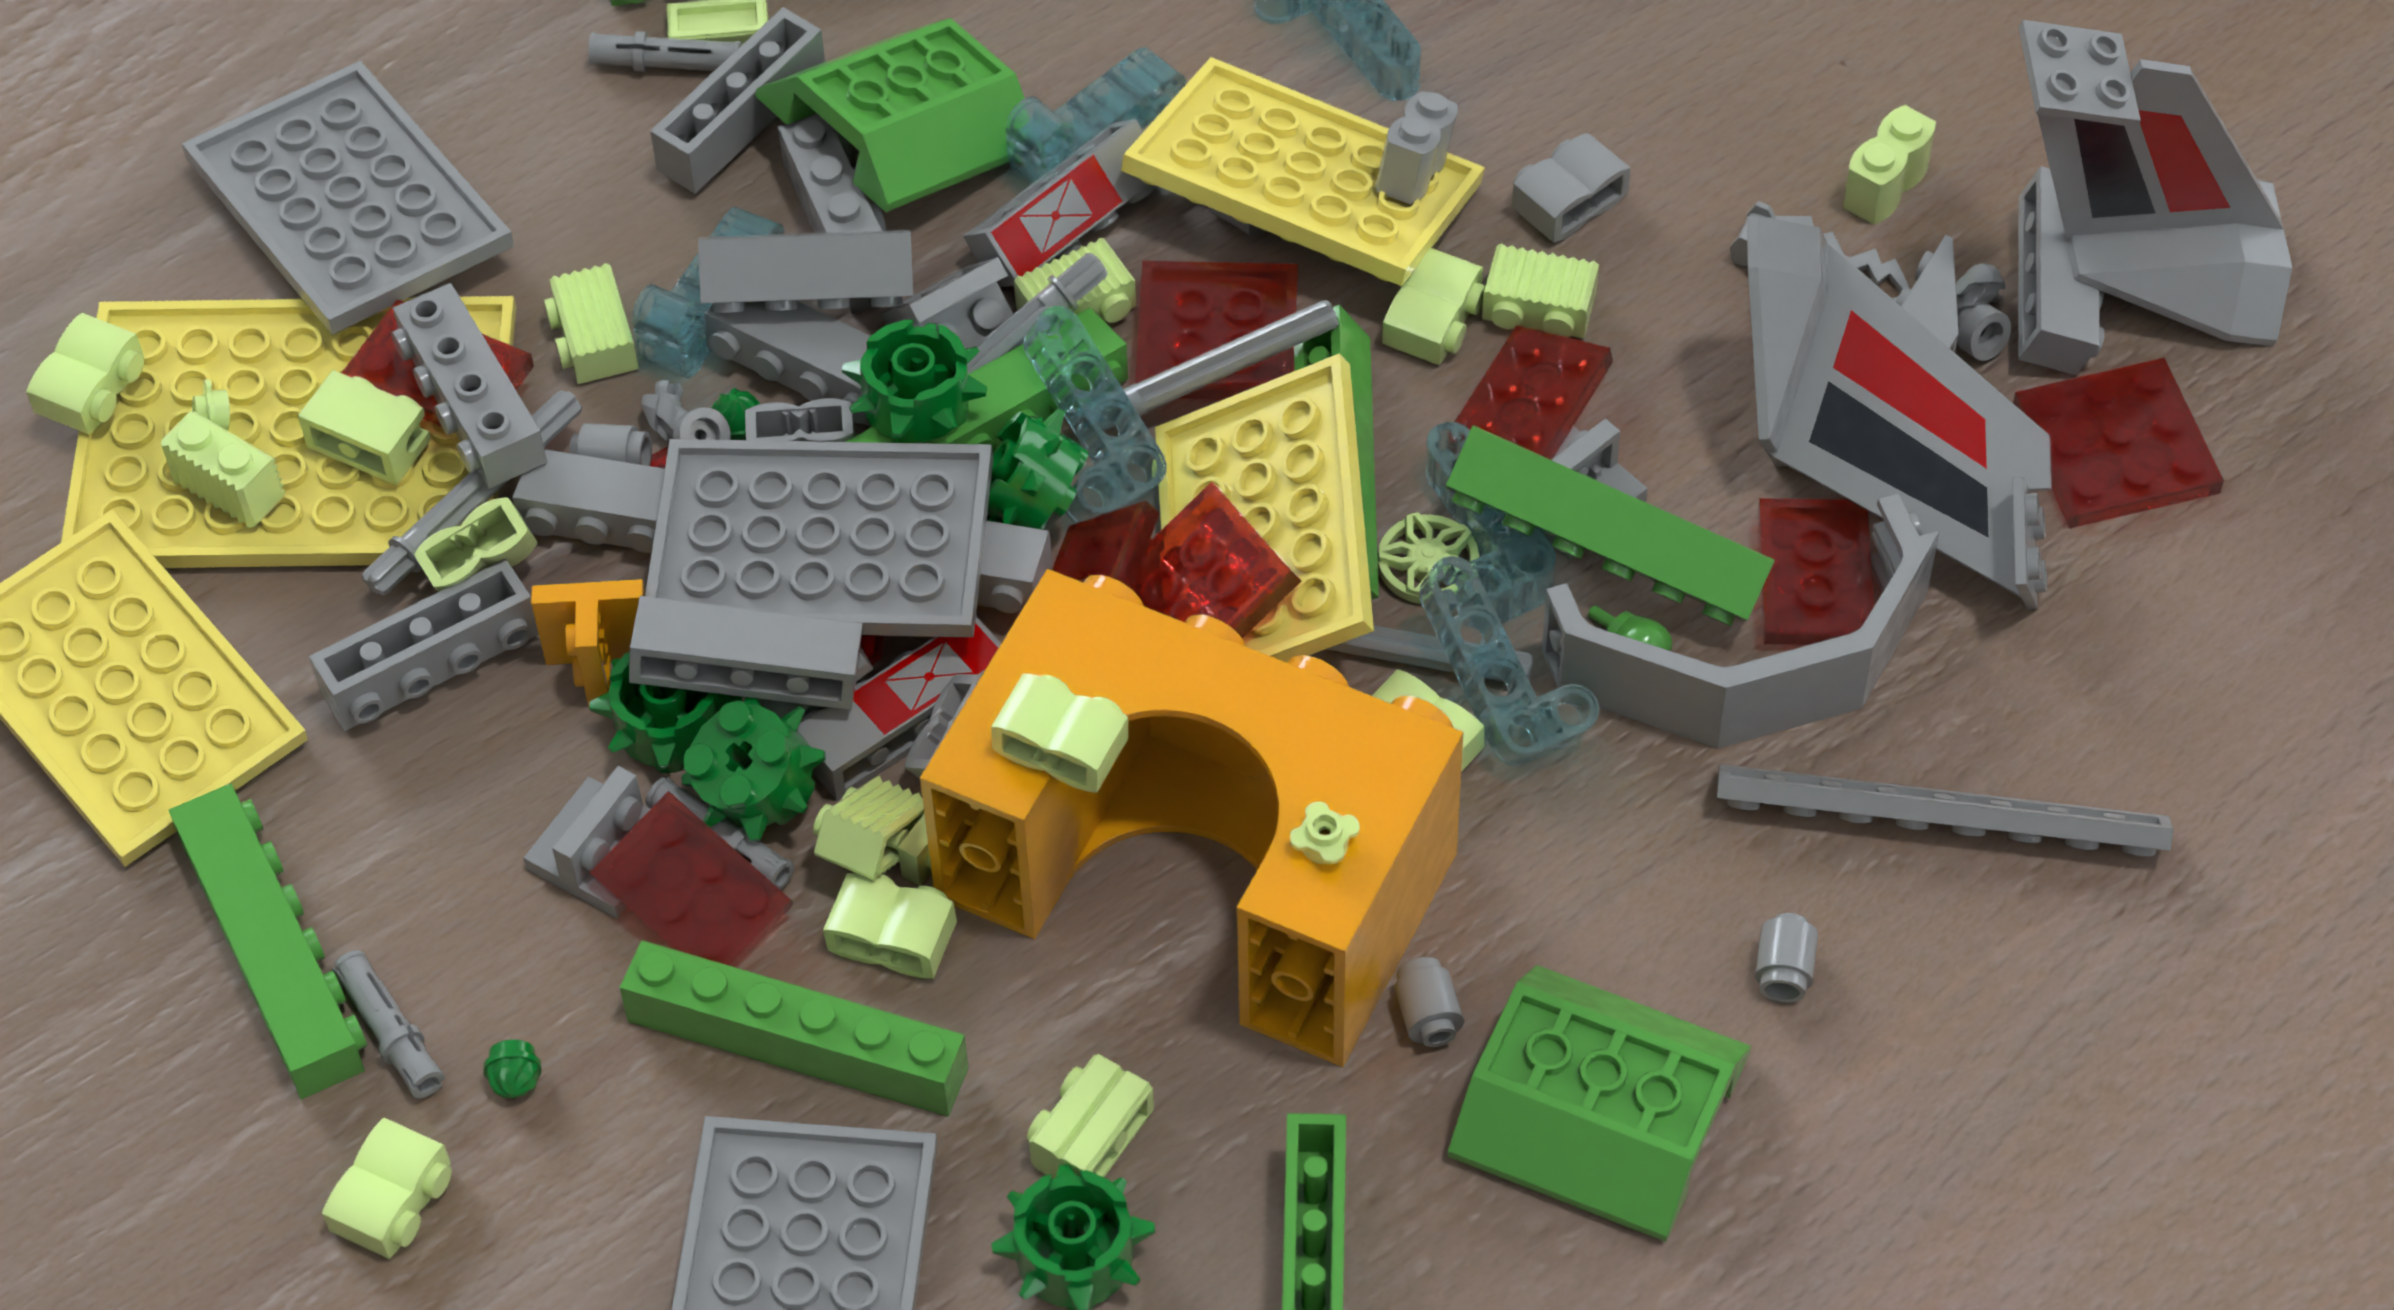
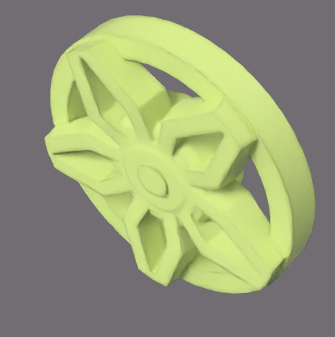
(1421, 552)

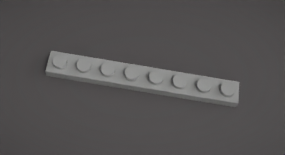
(1966, 812)

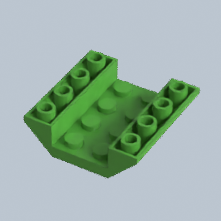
(914, 105)
(1595, 1100)

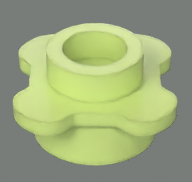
(213, 405)
(1324, 848)

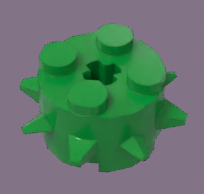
(914, 381)
(1033, 471)
(655, 721)
(752, 766)
(1073, 1238)

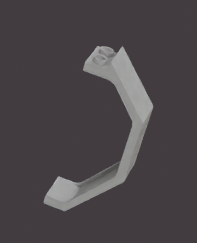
(1758, 696)

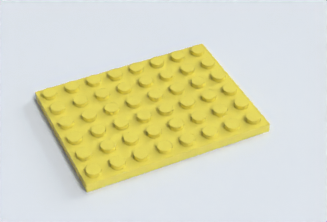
(271, 364)

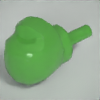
(1633, 627)

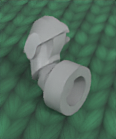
(1980, 326)
(671, 420)

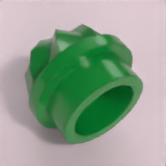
(733, 408)
(512, 1068)

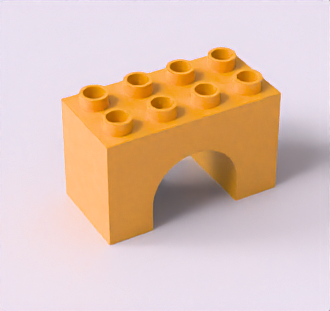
(1221, 752)

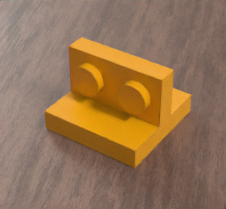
(587, 627)

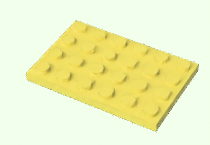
(1295, 171)
(1295, 474)
(129, 688)

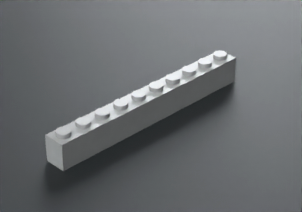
(620, 507)

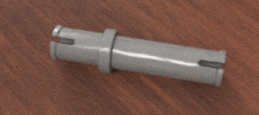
(648, 51)
(763, 858)
(397, 1038)

